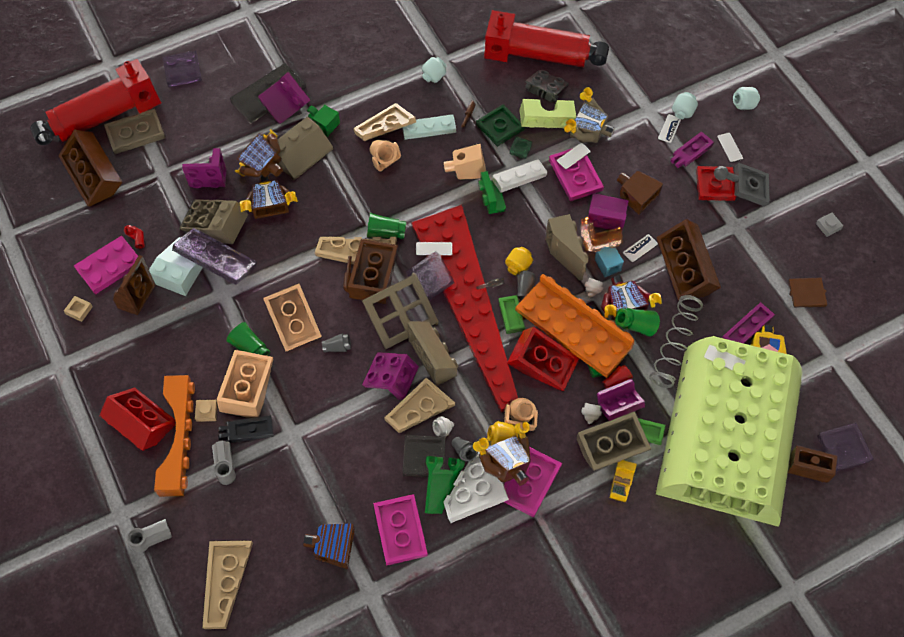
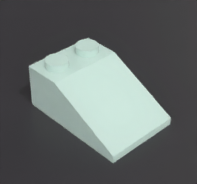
(174, 271)

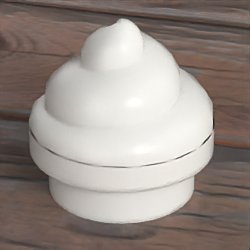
(593, 287)
(591, 412)
(442, 426)

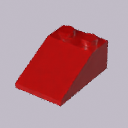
(543, 359)

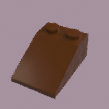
(372, 269)
(135, 288)

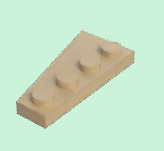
(224, 574)

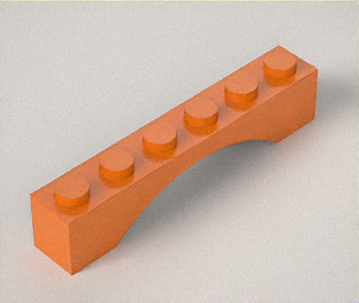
(170, 476)

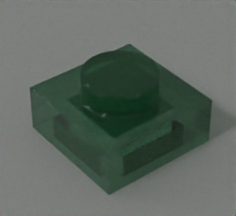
(520, 147)

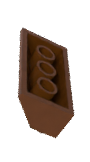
(89, 167)
(688, 260)

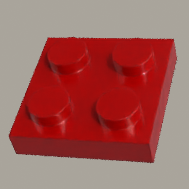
(712, 189)

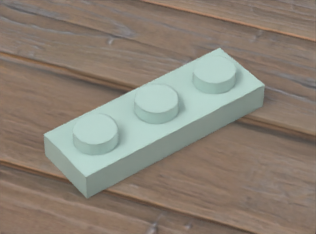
(430, 127)

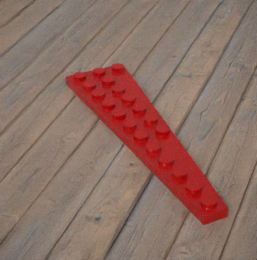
(467, 303)

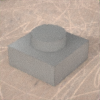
(829, 224)

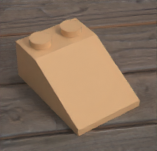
(292, 317)
(245, 384)

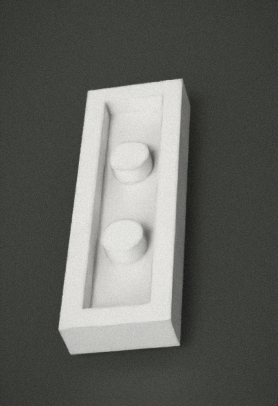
(519, 175)

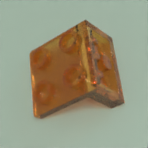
(600, 240)

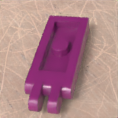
(692, 150)

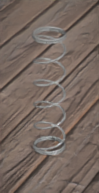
(667, 376)

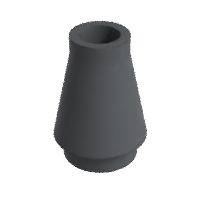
(525, 283)
(339, 343)
(464, 449)

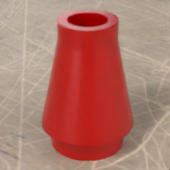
(618, 376)

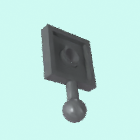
(756, 191)

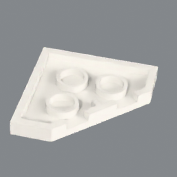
(474, 492)

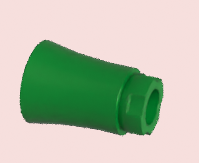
(385, 227)
(640, 321)
(245, 340)

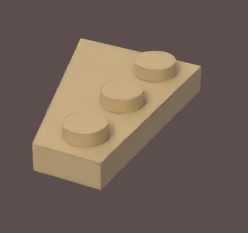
(384, 122)
(419, 406)

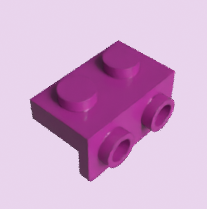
(619, 400)

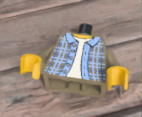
(590, 121)

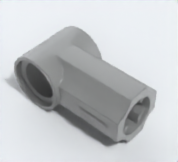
(223, 461)
(151, 535)

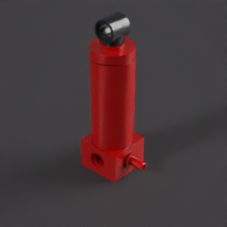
(508, 38)
(100, 104)

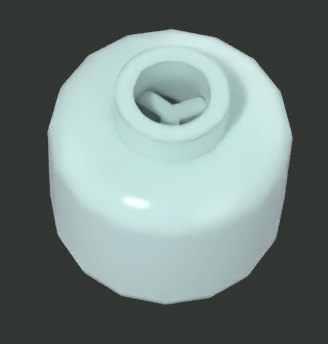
(433, 69)
(746, 98)
(684, 105)

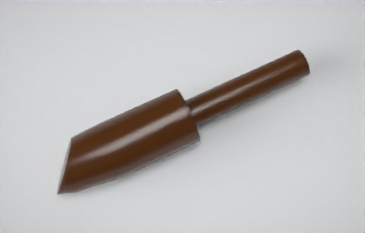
(468, 113)
(347, 275)

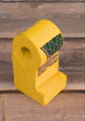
(622, 480)

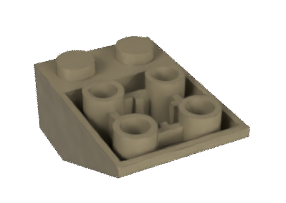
(216, 219)
(566, 245)

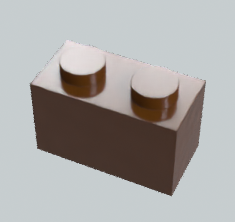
(812, 464)

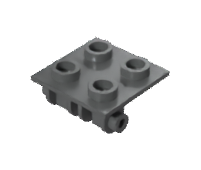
(549, 84)

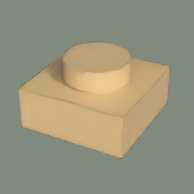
(78, 308)
(206, 410)

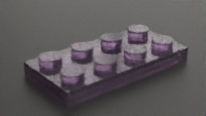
(214, 256)

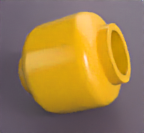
(519, 260)
(500, 431)

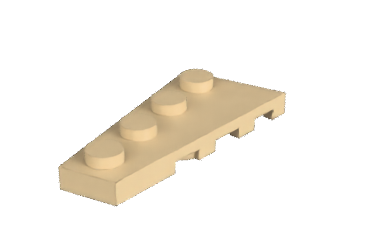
(340, 248)

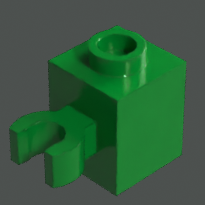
(325, 118)

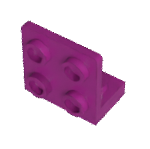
(284, 98)
(207, 174)
(607, 211)
(392, 373)

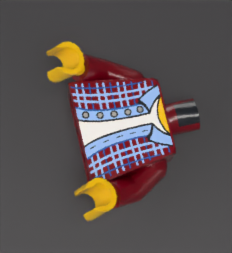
(625, 296)

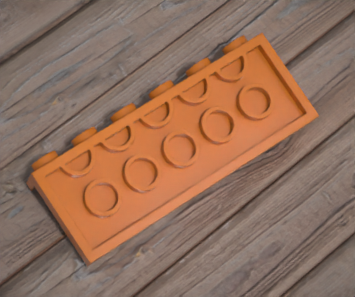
(576, 325)

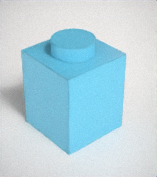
(609, 261)

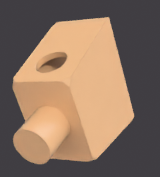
(467, 162)

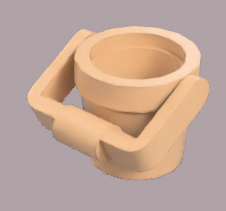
(385, 153)
(521, 411)

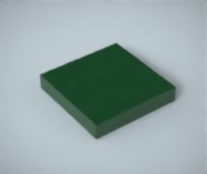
(500, 125)

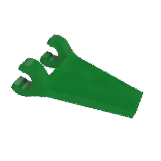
(440, 482)

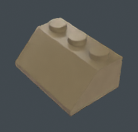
(302, 147)
(432, 352)
(613, 441)

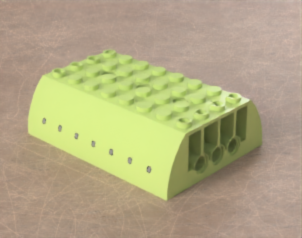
(706, 430)

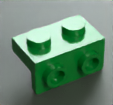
(491, 195)

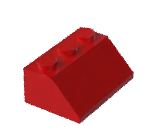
(137, 418)

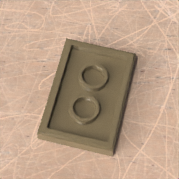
(134, 131)

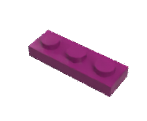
(750, 324)

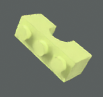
(535, 116)

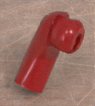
(136, 234)

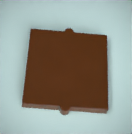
(807, 292)

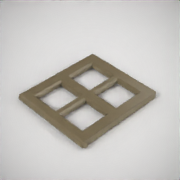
(400, 310)

